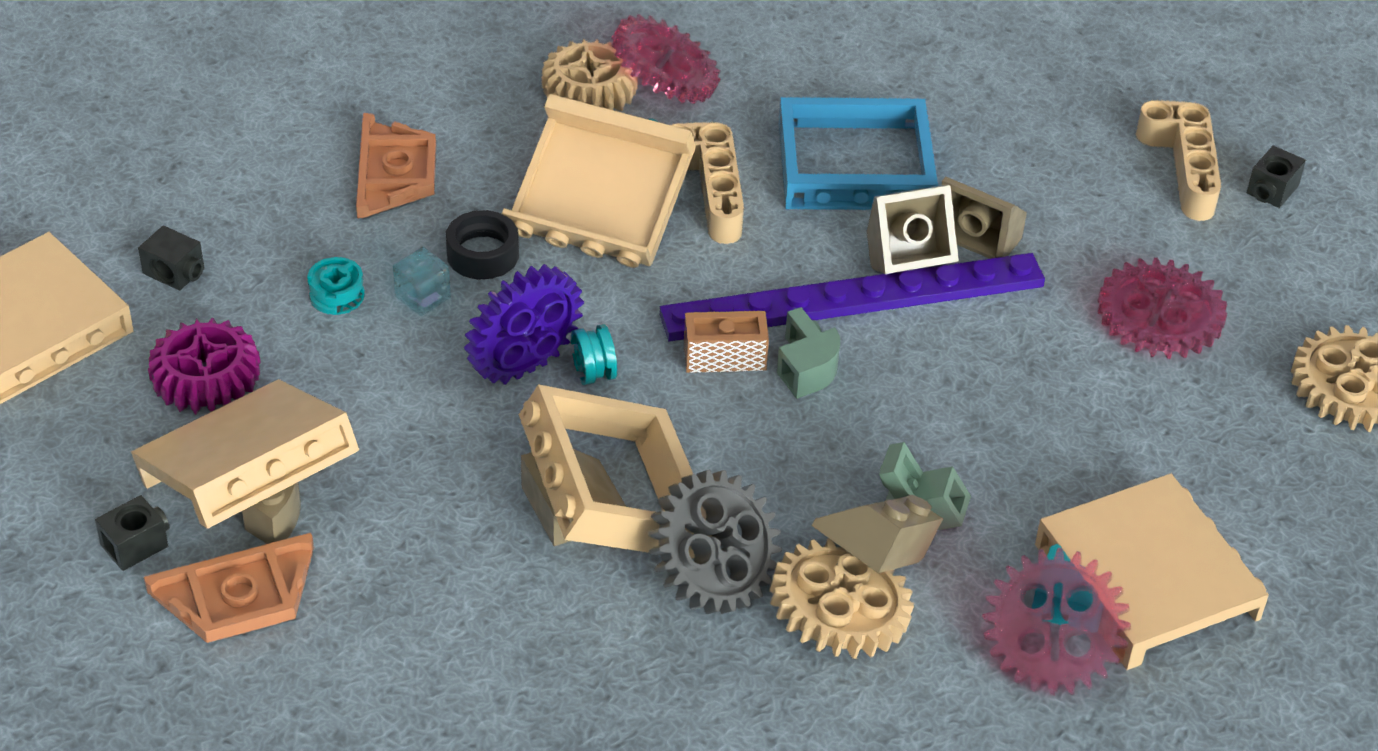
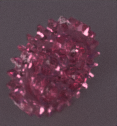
(645, 45)
(1186, 320)
(1097, 623)

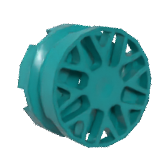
(334, 284)
(594, 354)

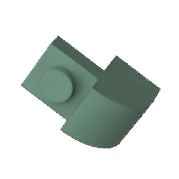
(810, 357)
(939, 487)

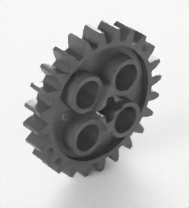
(706, 576)

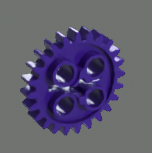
(523, 324)

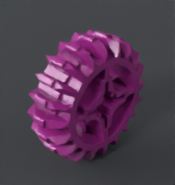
(178, 368)

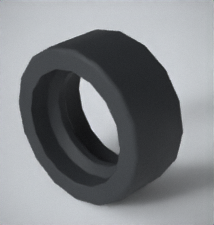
(482, 264)

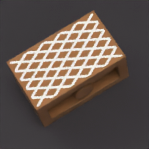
(726, 341)

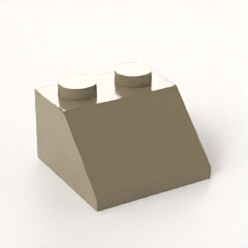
(984, 221)
(912, 230)
(595, 476)
(884, 532)

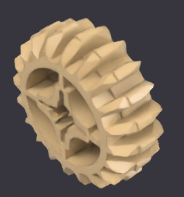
(589, 75)

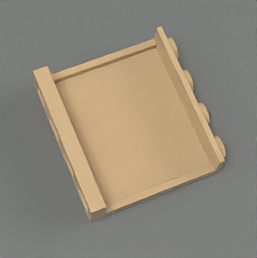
(602, 181)
(52, 314)
(247, 450)
(1164, 556)

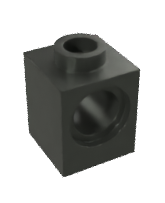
(1275, 176)
(171, 258)
(132, 532)

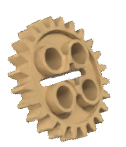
(1339, 375)
(840, 600)

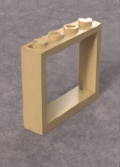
(545, 424)

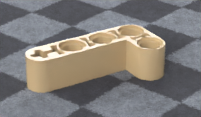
(1190, 134)
(719, 179)

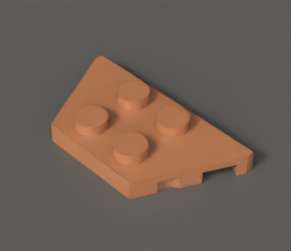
(393, 166)
(237, 589)

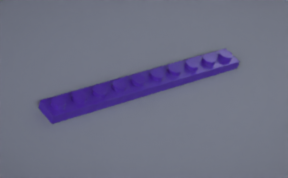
(871, 292)

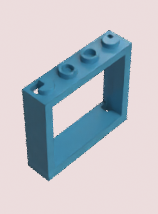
(851, 190)

